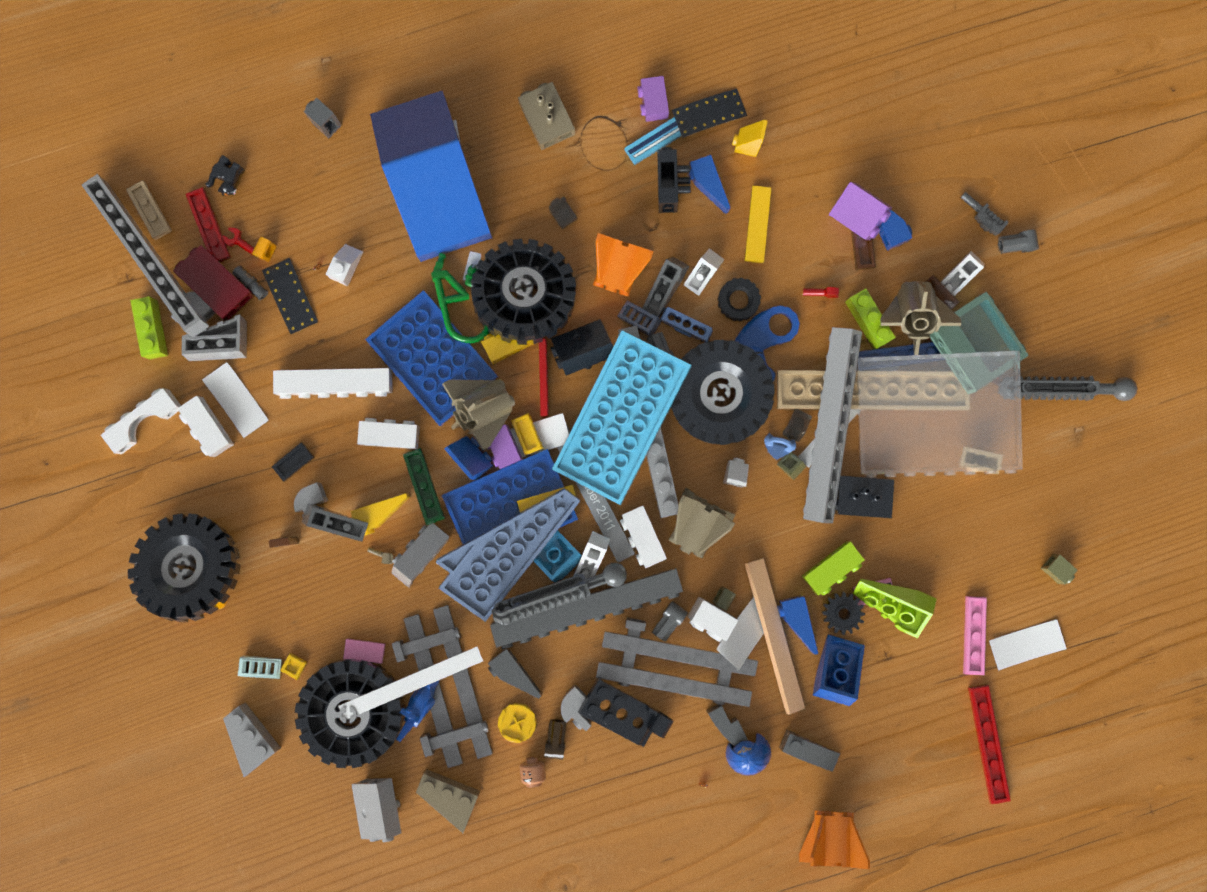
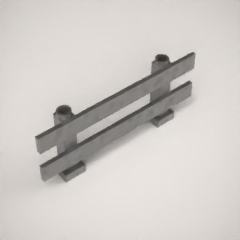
(633, 645)
(447, 737)

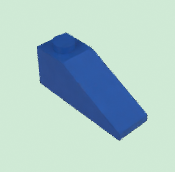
(708, 182)
(895, 231)
(797, 617)

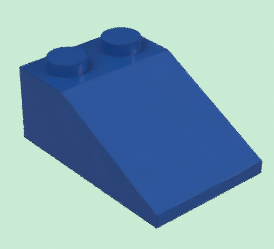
(469, 457)
(839, 671)

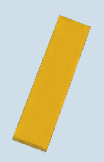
(757, 224)

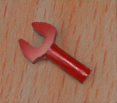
(237, 240)
(829, 292)

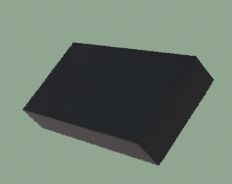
(293, 462)

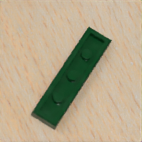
(423, 486)

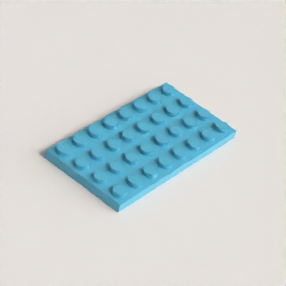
(621, 417)

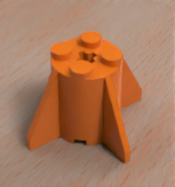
(619, 264)
(834, 842)

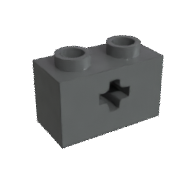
(322, 117)

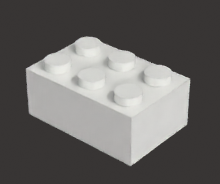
(714, 620)

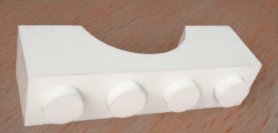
(123, 434)

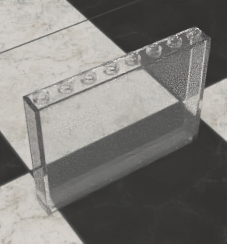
(940, 414)

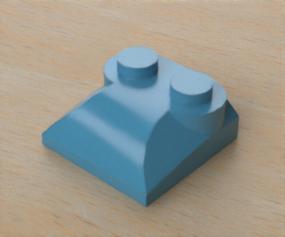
(557, 557)

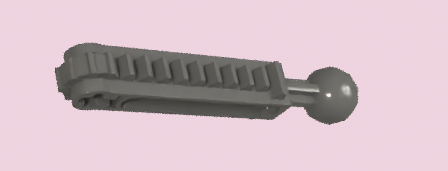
(1083, 388)
(556, 594)

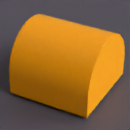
(264, 249)

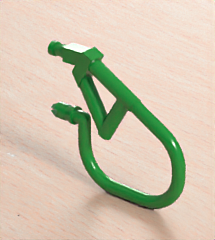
(437, 277)

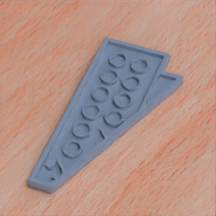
(494, 561)

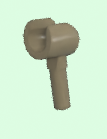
(387, 558)

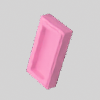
(364, 650)

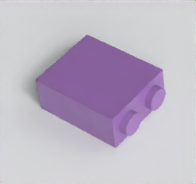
(861, 211)

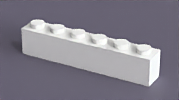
(332, 381)

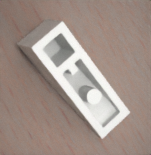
(963, 273)
(592, 555)

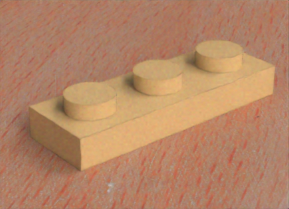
(149, 210)

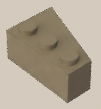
(448, 797)

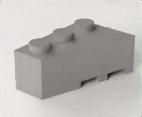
(218, 342)
(419, 554)
(249, 738)

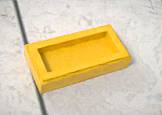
(527, 434)

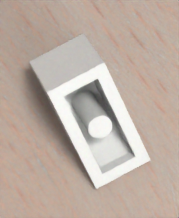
(344, 264)
(703, 271)
(736, 473)

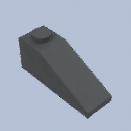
(665, 285)
(334, 522)
(511, 671)
(808, 751)

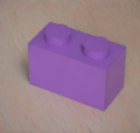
(654, 99)
(505, 449)

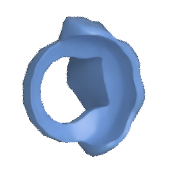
(778, 446)

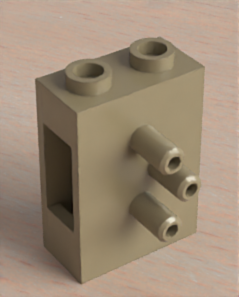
(546, 115)

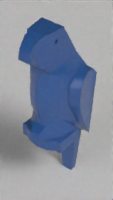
(418, 706)

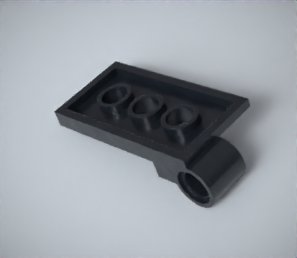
(652, 719)

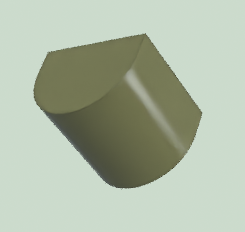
(724, 598)

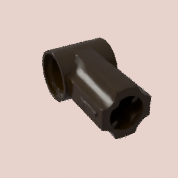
(555, 744)

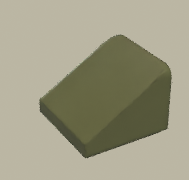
(791, 465)

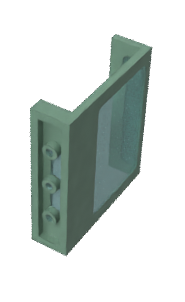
(981, 330)

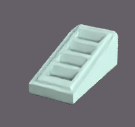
(242, 670)

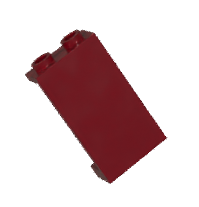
(213, 283)

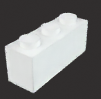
(205, 426)
(388, 434)
(643, 537)

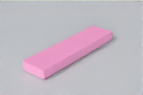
(975, 635)

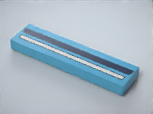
(653, 141)

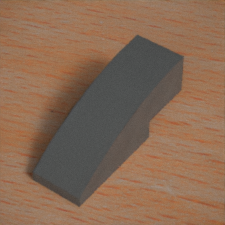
(730, 729)

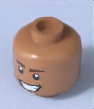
(532, 772)

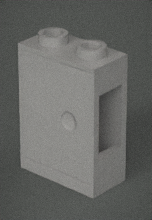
(376, 809)

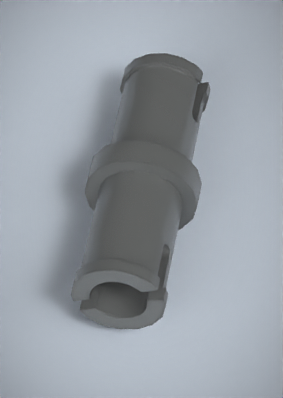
(250, 282)

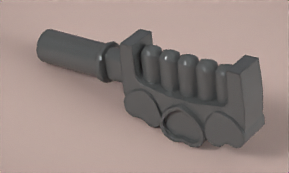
(986, 218)

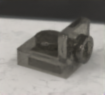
(562, 212)
(797, 425)

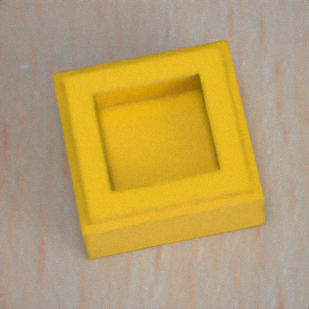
(293, 666)

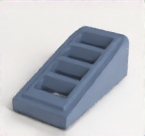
(655, 321)

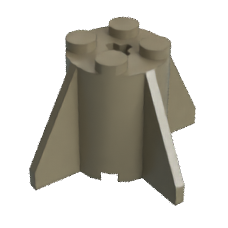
(918, 312)
(480, 407)
(699, 524)

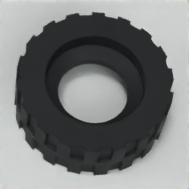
(743, 285)

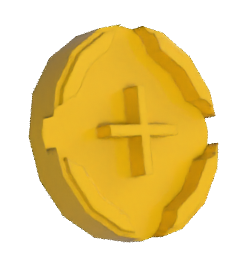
(517, 722)

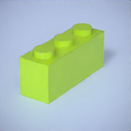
(868, 318)
(149, 327)
(833, 568)

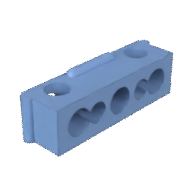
(686, 331)

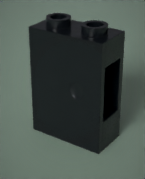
(668, 180)
(581, 347)
(865, 497)

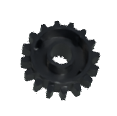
(832, 613)

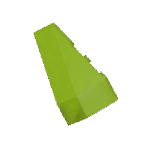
(903, 606)

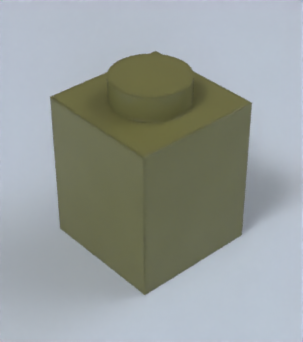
(1059, 569)

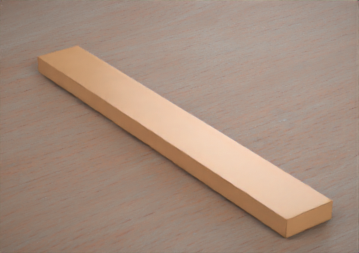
(774, 636)

